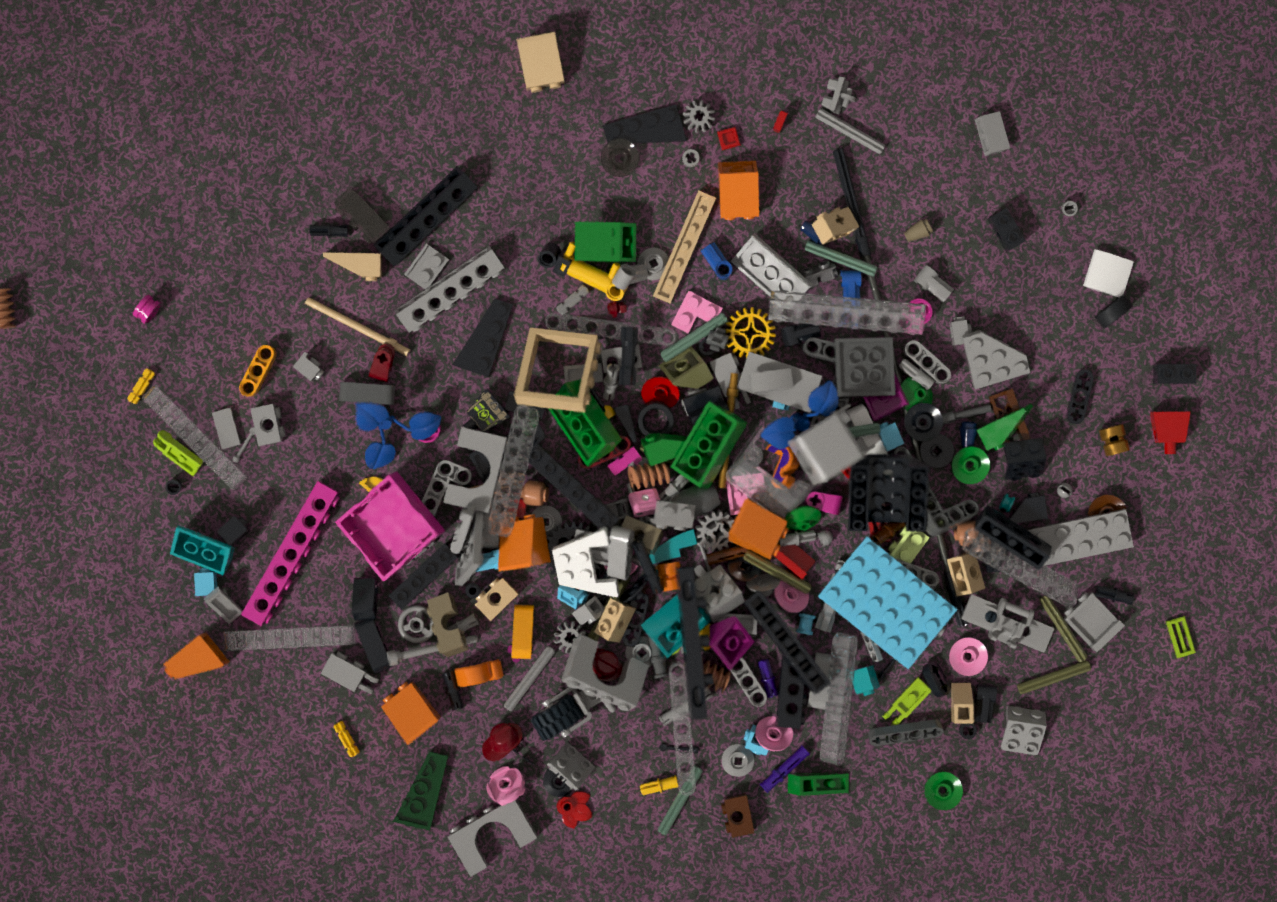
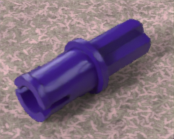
(767, 678)

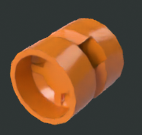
(668, 575)

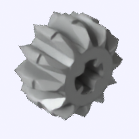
(692, 114)
(564, 634)

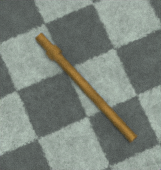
(732, 393)

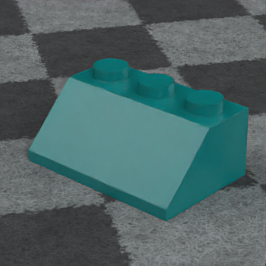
(201, 550)
(665, 626)

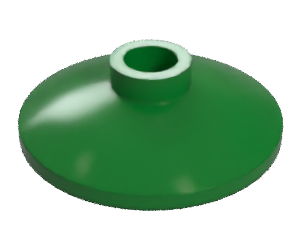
(911, 392)
(972, 474)
(803, 518)
(953, 791)

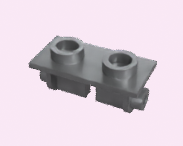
(825, 270)

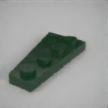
(423, 795)

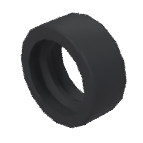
(1113, 311)
(655, 405)

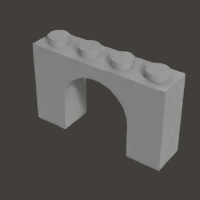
(493, 448)
(580, 675)
(464, 838)

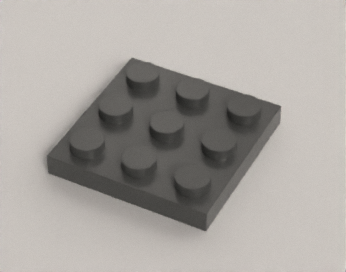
(864, 367)

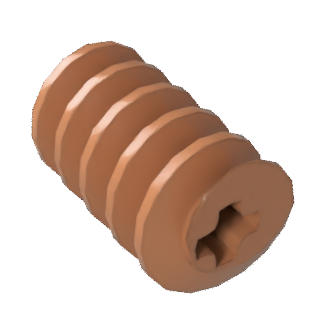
(5, 318)
(648, 474)
(719, 678)

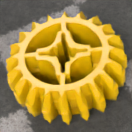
(750, 316)

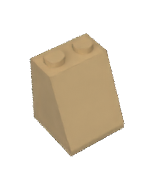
(540, 62)

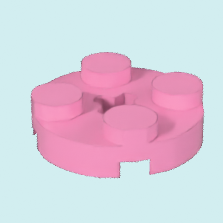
(512, 791)

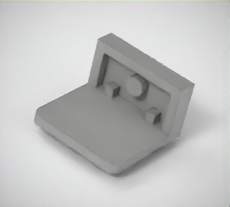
(672, 515)
(1023, 730)

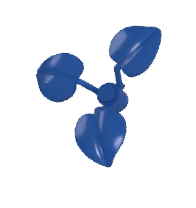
(821, 400)
(372, 415)

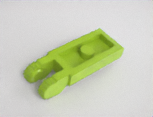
(177, 452)
(908, 700)

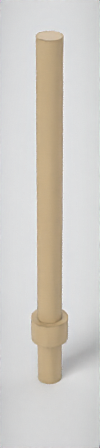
(357, 326)

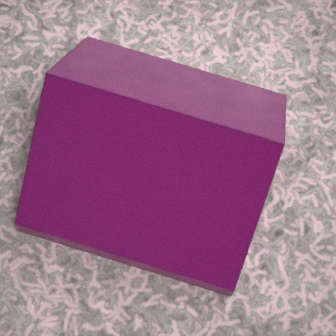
(730, 640)

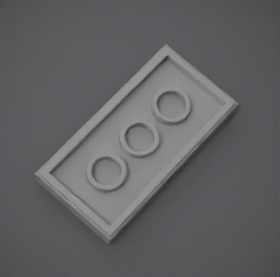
(768, 268)
(796, 397)

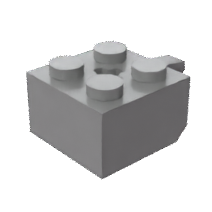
(719, 582)

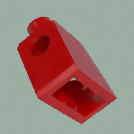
(1170, 429)

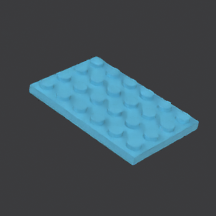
(887, 602)

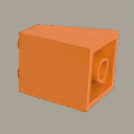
(738, 189)
(758, 530)
(525, 545)
(195, 658)
(410, 712)

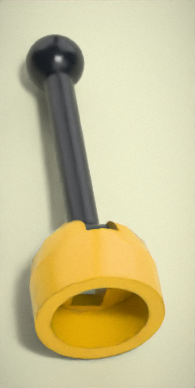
(608, 410)

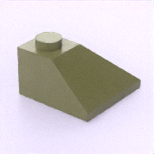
(687, 370)

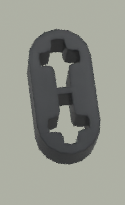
(936, 679)

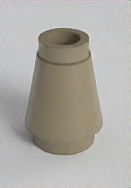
(918, 230)

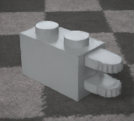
(722, 370)
(347, 673)

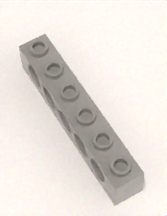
(452, 279)

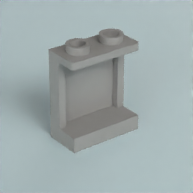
(1092, 621)

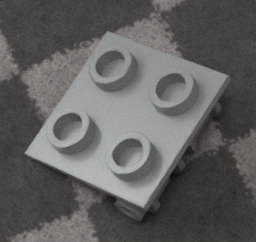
(571, 766)

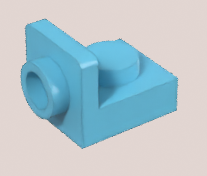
(572, 596)

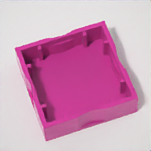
(390, 526)

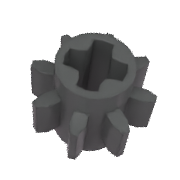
(717, 339)

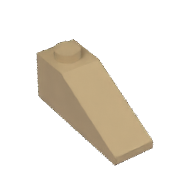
(363, 264)

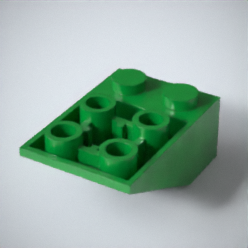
(605, 242)

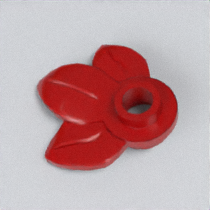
(577, 809)

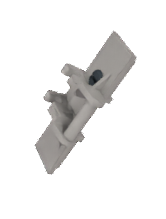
(1001, 628)

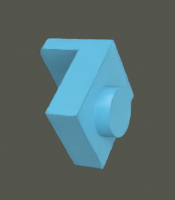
(752, 743)

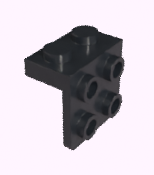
(1024, 459)

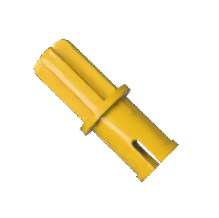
(659, 785)

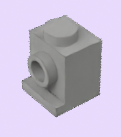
(958, 328)
(309, 367)
(589, 611)

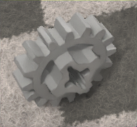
(710, 524)

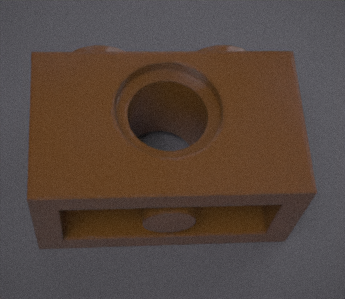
(744, 825)

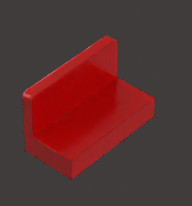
(795, 559)

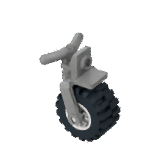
(564, 713)

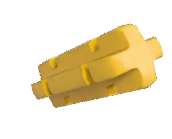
(141, 386)
(346, 739)

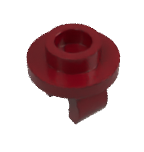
(616, 307)

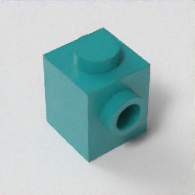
(865, 681)

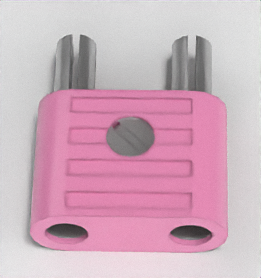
(643, 502)

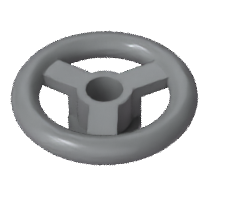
(403, 628)

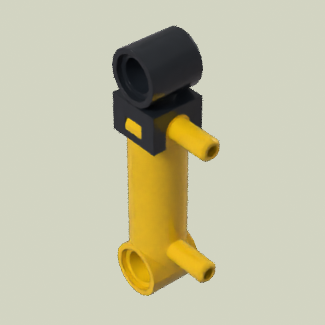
(580, 270)

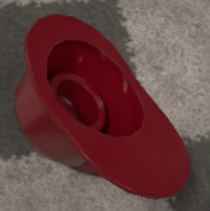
(606, 665)
(502, 741)

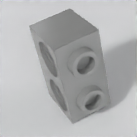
(617, 353)

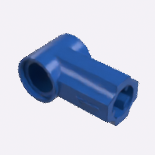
(716, 260)
(851, 283)

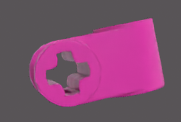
(827, 502)

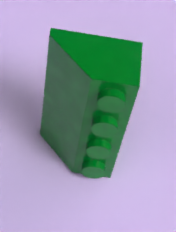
(588, 430)
(708, 445)

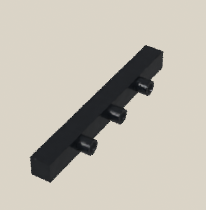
(692, 642)

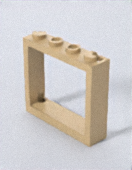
(578, 404)

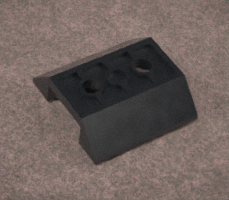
(903, 488)

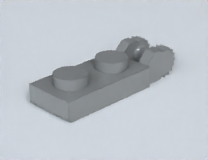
(462, 529)

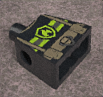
(486, 413)

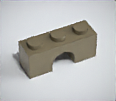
(441, 610)

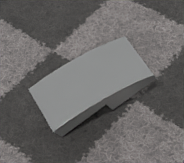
(771, 380)

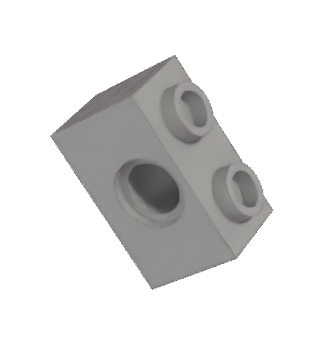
(260, 416)

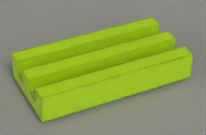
(1169, 625)

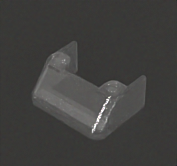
(760, 485)

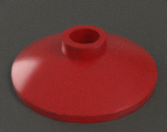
(669, 395)

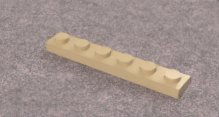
(684, 247)

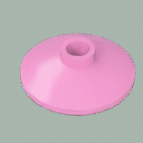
(797, 600)
(978, 656)
(768, 727)

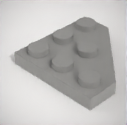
(992, 360)
(472, 556)

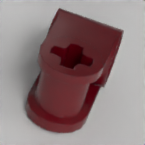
(382, 364)

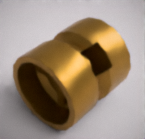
(1116, 446)

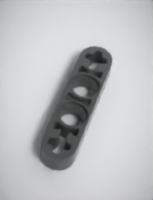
(885, 736)

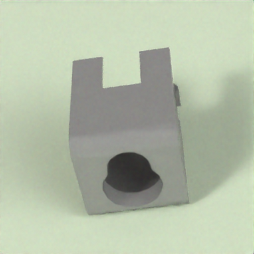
(828, 447)

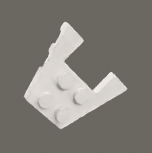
(576, 564)

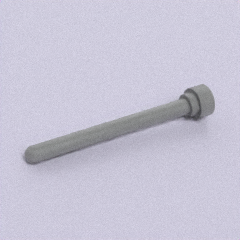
(395, 657)

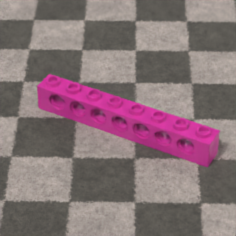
(252, 610)

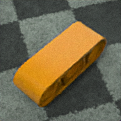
(250, 377)
(522, 631)

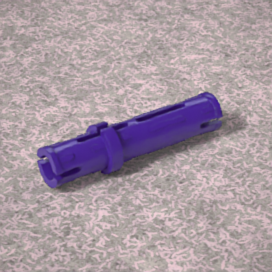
(784, 769)

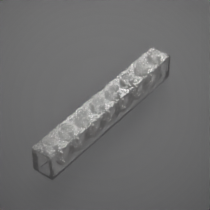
(853, 306)

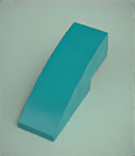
(670, 548)

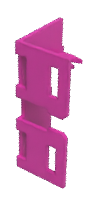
(619, 465)

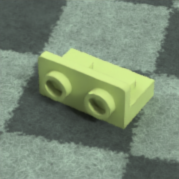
(908, 545)

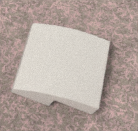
(1108, 273)

